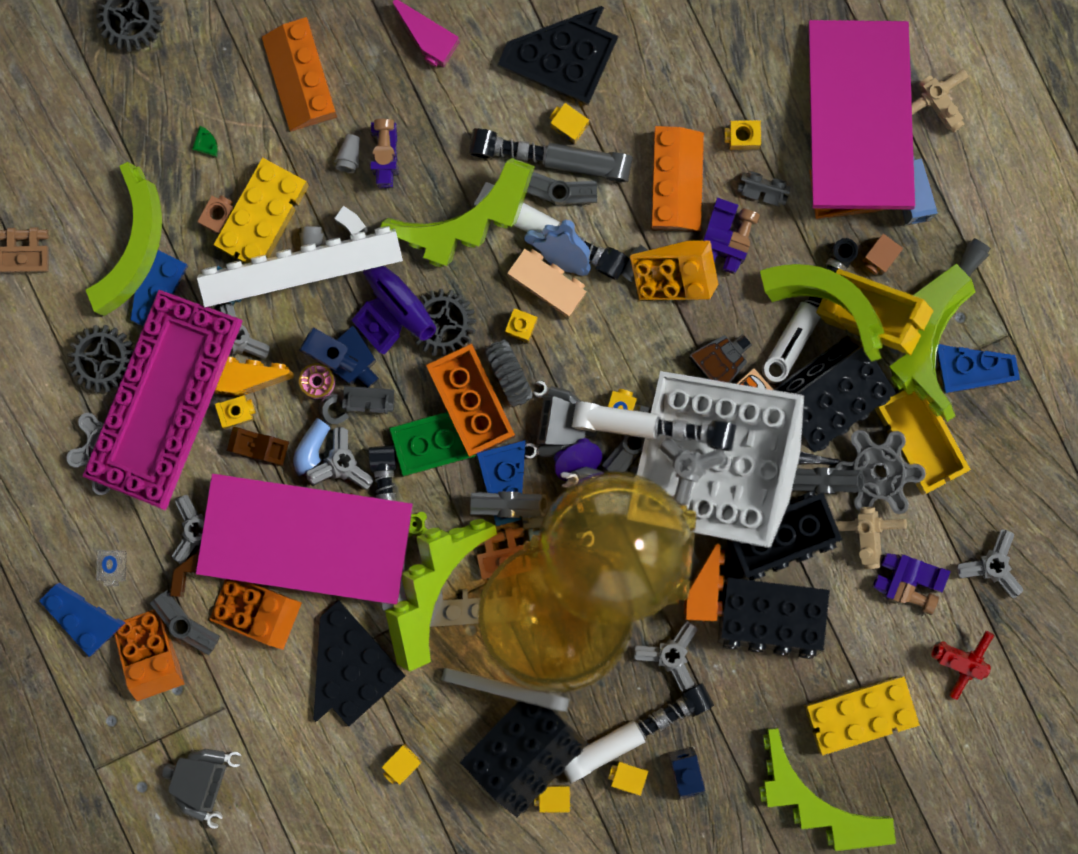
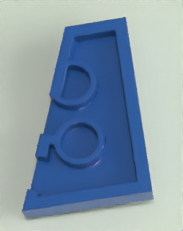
(163, 276)
(972, 369)
(503, 472)
(82, 621)

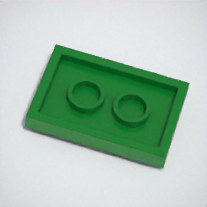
(428, 444)

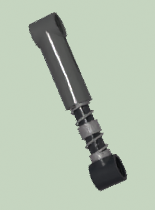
(609, 165)

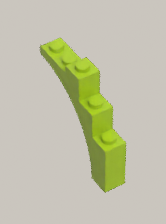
(501, 205)
(918, 370)
(422, 584)
(786, 788)

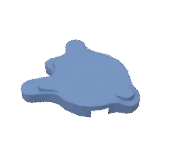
(562, 247)

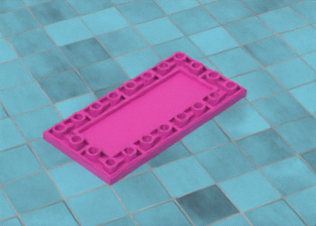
(861, 115)
(162, 399)
(304, 539)

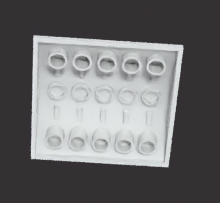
(754, 485)

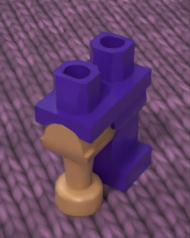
(385, 153)
(726, 242)
(904, 578)

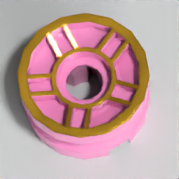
(308, 375)

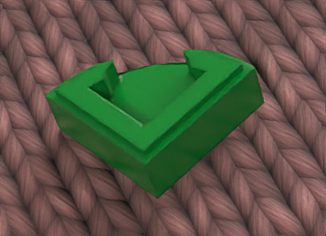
(205, 142)

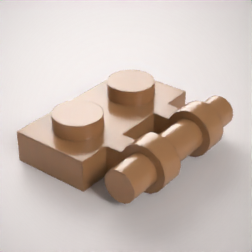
(24, 258)
(492, 559)

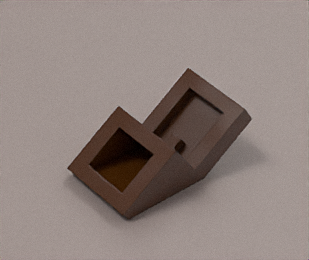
(257, 446)
(180, 575)

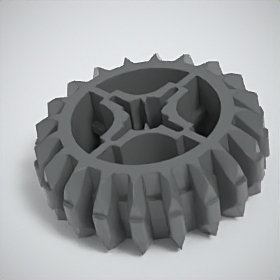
(122, 39)
(454, 326)
(102, 347)
(509, 373)

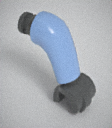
(307, 452)

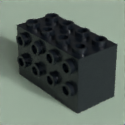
(837, 392)
(802, 530)
(773, 617)
(523, 755)

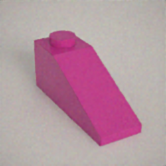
(432, 39)

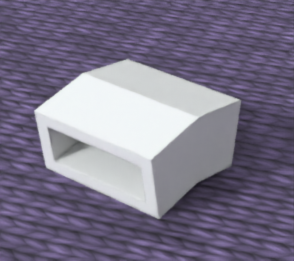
(350, 221)

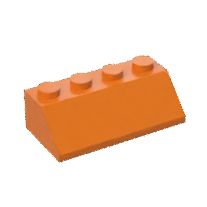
(299, 75)
(677, 179)
(470, 400)

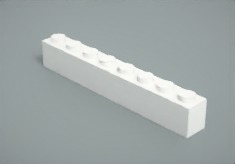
(299, 267)

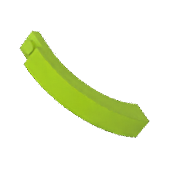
(141, 248)
(815, 281)

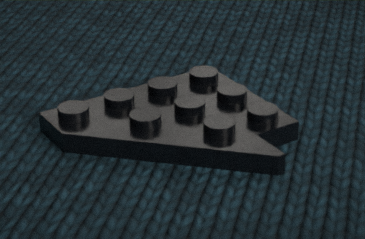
(563, 56)
(350, 667)

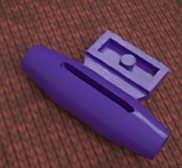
(393, 308)

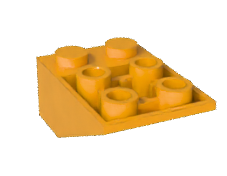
(676, 272)
(243, 379)

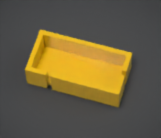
(261, 212)
(898, 311)
(927, 439)
(862, 715)

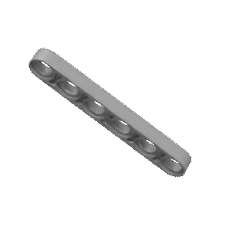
(505, 689)

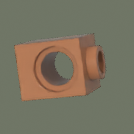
(206, 217)
(882, 255)

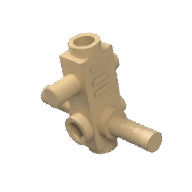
(935, 95)
(869, 529)

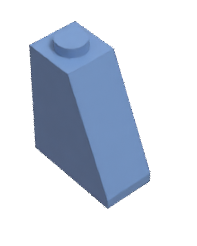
(924, 202)

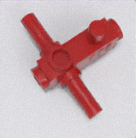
(968, 664)

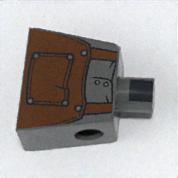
(721, 358)

